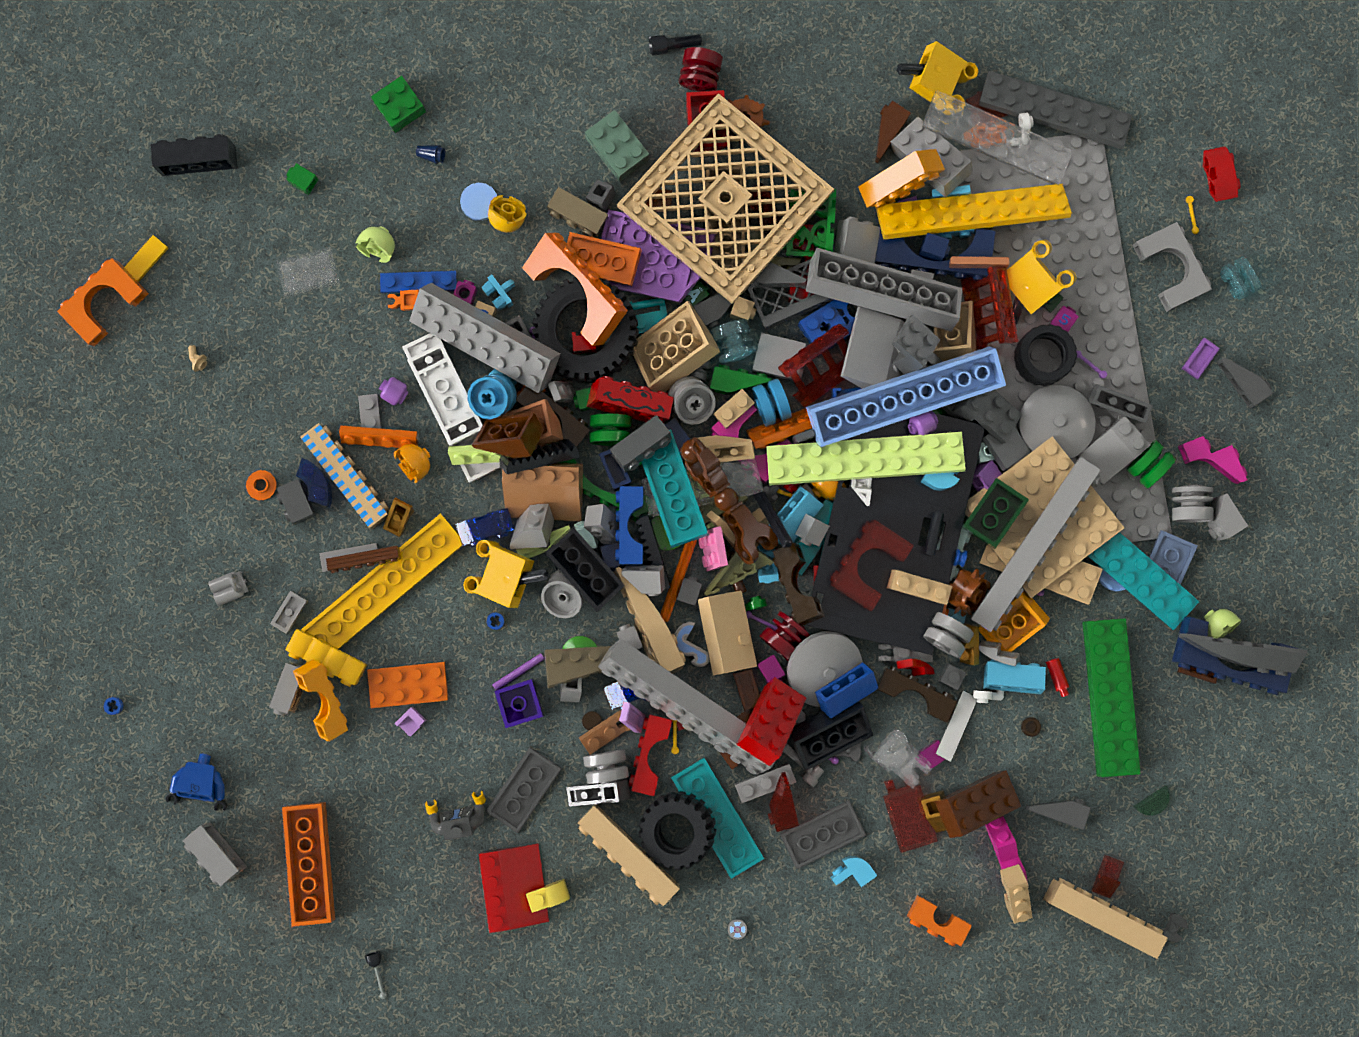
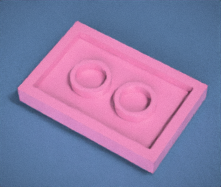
(713, 550)

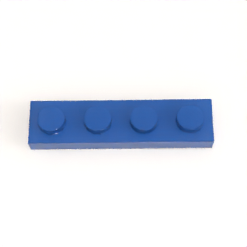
(415, 280)

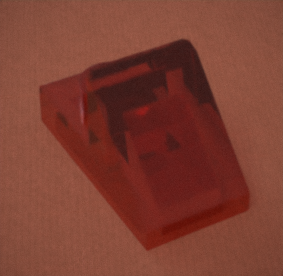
(1107, 876)

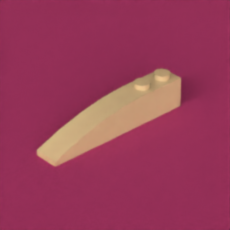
(657, 639)

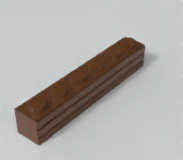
(365, 558)

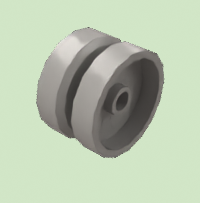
(692, 400)
(561, 597)
(948, 635)
(606, 768)

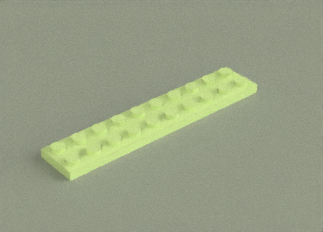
(866, 458)

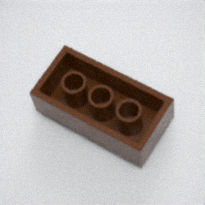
(978, 804)

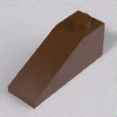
(890, 125)

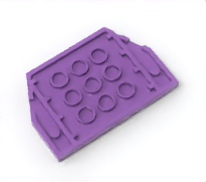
(658, 270)

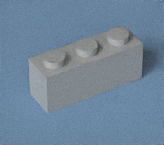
(762, 783)

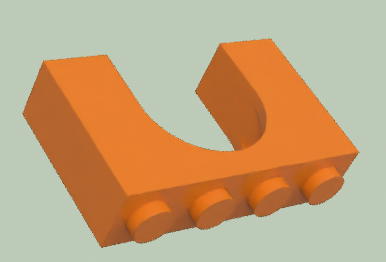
(78, 308)

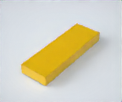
(146, 258)

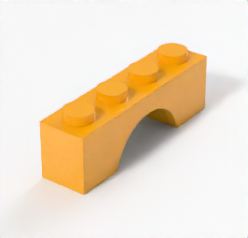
(329, 721)

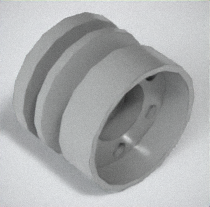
(1192, 504)

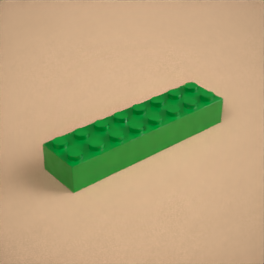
(1111, 698)

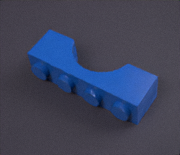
(630, 501)

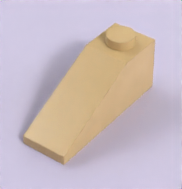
(729, 448)

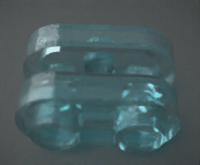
(1238, 288)

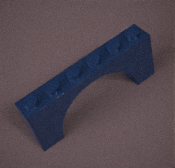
(898, 255)
(1190, 656)

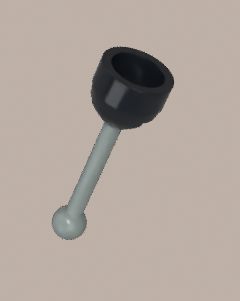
(374, 959)

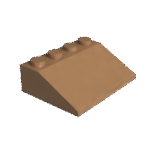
(551, 484)

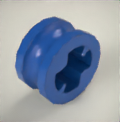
(960, 558)
(489, 622)
(119, 703)

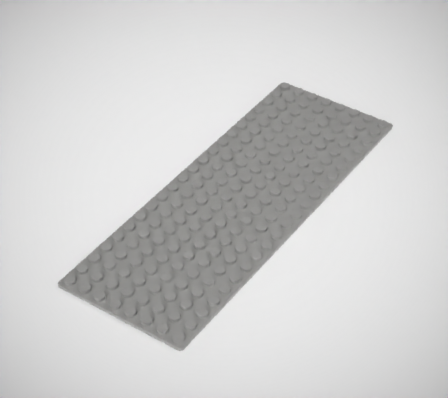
(1102, 300)

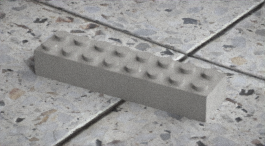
(884, 289)
(484, 337)

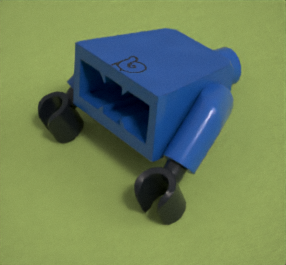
(198, 782)

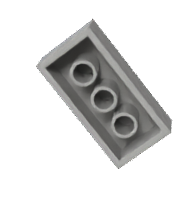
(917, 138)

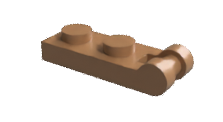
(603, 733)

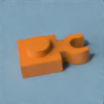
(405, 300)

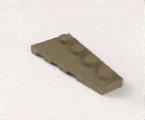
(572, 663)

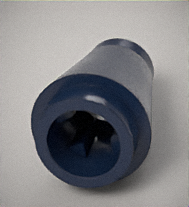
(432, 153)

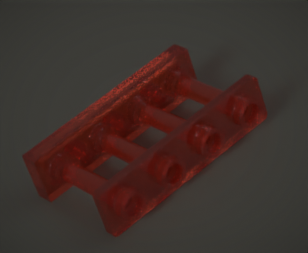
(1002, 306)
(823, 382)

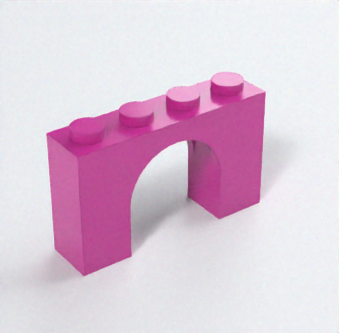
(733, 430)

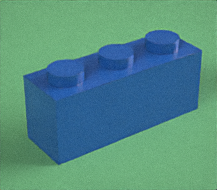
(846, 690)

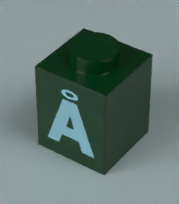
(698, 294)

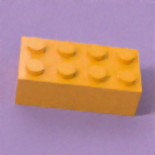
(902, 178)

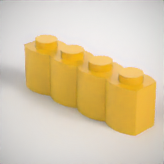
(336, 661)

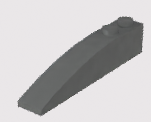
(1259, 656)

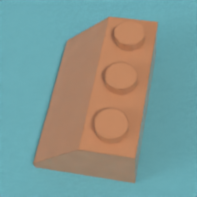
(547, 418)

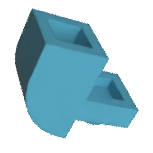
(940, 481)
(768, 573)
(854, 866)

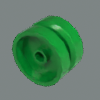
(609, 428)
(1153, 464)

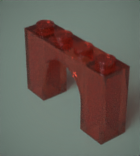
(847, 579)

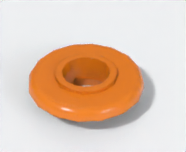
(270, 485)

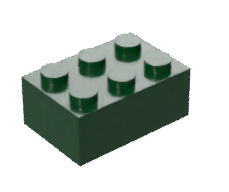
(995, 513)

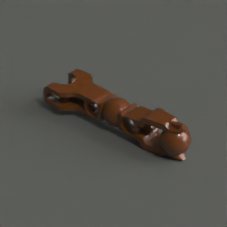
(747, 530)

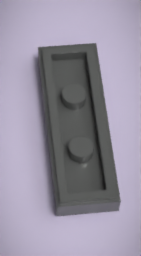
(803, 437)

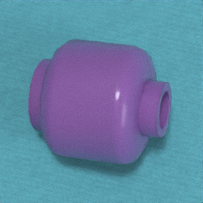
(393, 391)
(923, 423)

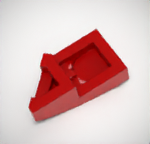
(918, 667)

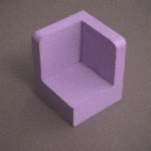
(411, 721)

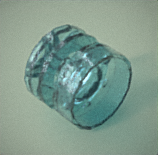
(733, 343)

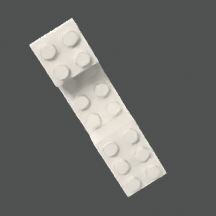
(447, 398)

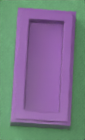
(1200, 358)

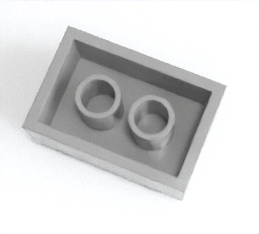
(214, 854)

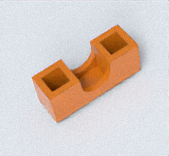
(953, 930)

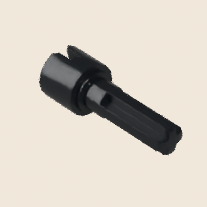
(661, 44)

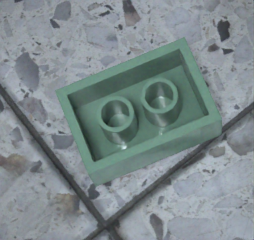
(617, 145)

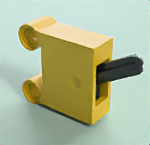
(939, 71)
(1034, 282)
(504, 575)

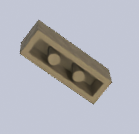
(577, 213)

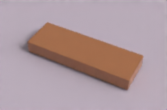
(978, 262)

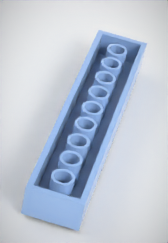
(906, 396)

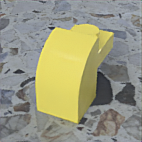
(548, 896)

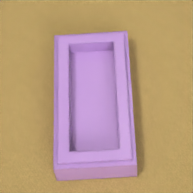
(632, 717)

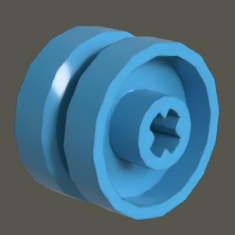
(492, 396)
(770, 403)

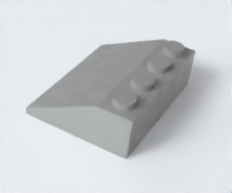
(870, 348)

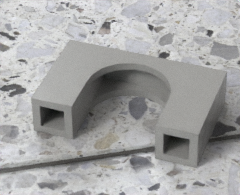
(1173, 240)

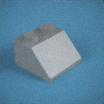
(1226, 519)
(533, 528)

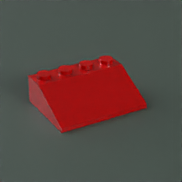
(506, 880)

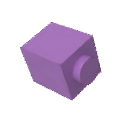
(985, 475)

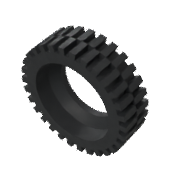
(591, 366)

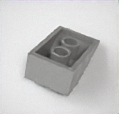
(1115, 449)

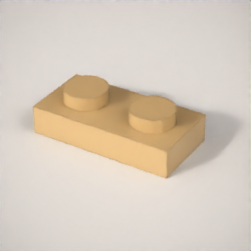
(734, 408)

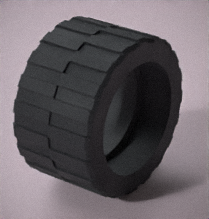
(1061, 339)

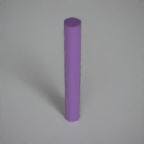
(519, 671)

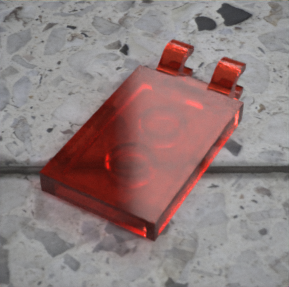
(908, 817)

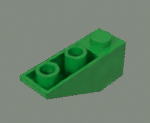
(731, 382)

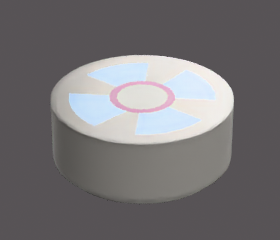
(737, 929)

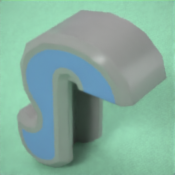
(700, 656)

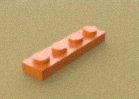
(377, 437)

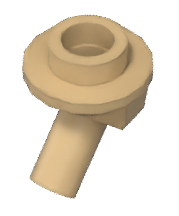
(198, 361)

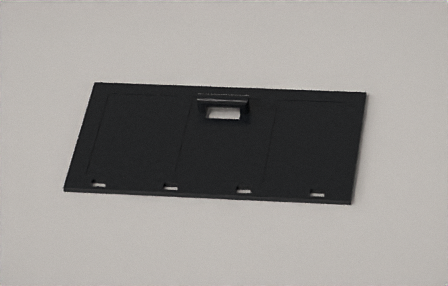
(900, 506)

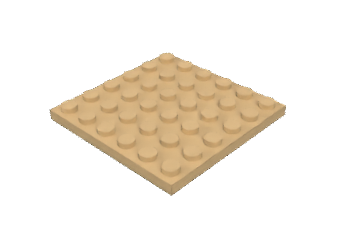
(1038, 479)

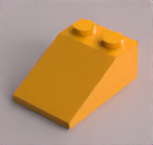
(1019, 624)

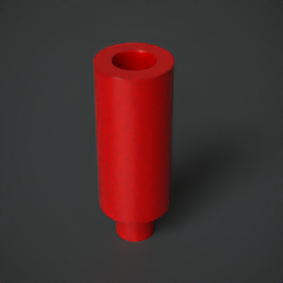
(1058, 676)

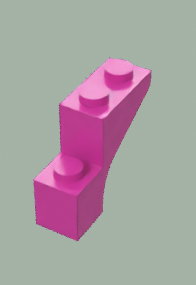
(1224, 460)
(1004, 844)

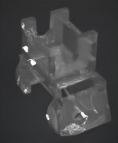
(894, 756)

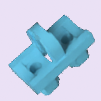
(492, 286)

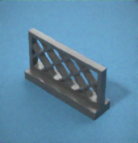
(791, 311)

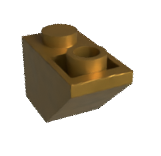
(931, 811)

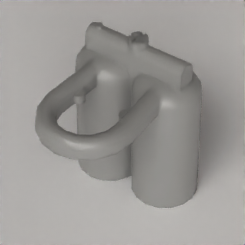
(228, 587)

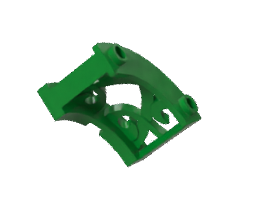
(823, 240)

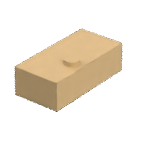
(727, 632)

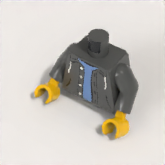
(457, 822)

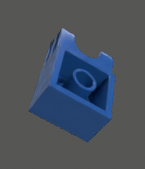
(828, 315)

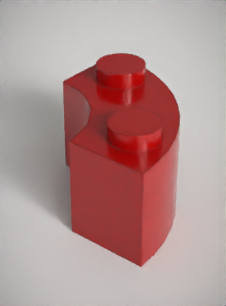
(1221, 173)

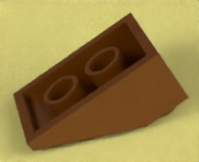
(510, 435)

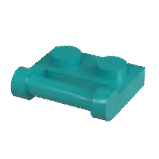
(648, 320)

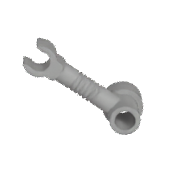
(812, 774)

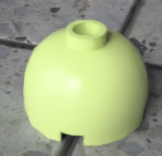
(375, 240)
(1221, 622)

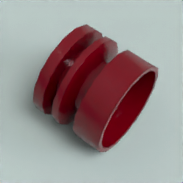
(700, 69)
(785, 635)

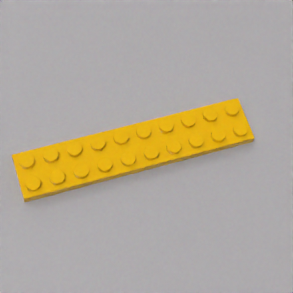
(973, 211)
(385, 584)

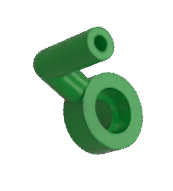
(755, 603)

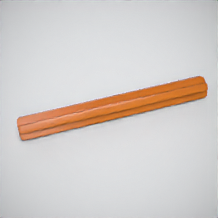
(677, 580)

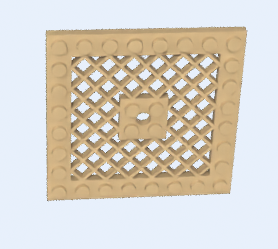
(722, 111)

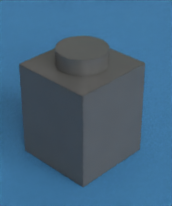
(689, 591)
(951, 677)

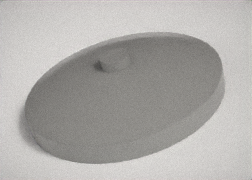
(1057, 413)
(820, 661)

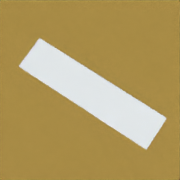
(956, 726)

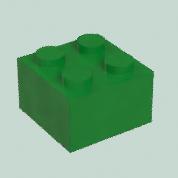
(398, 104)

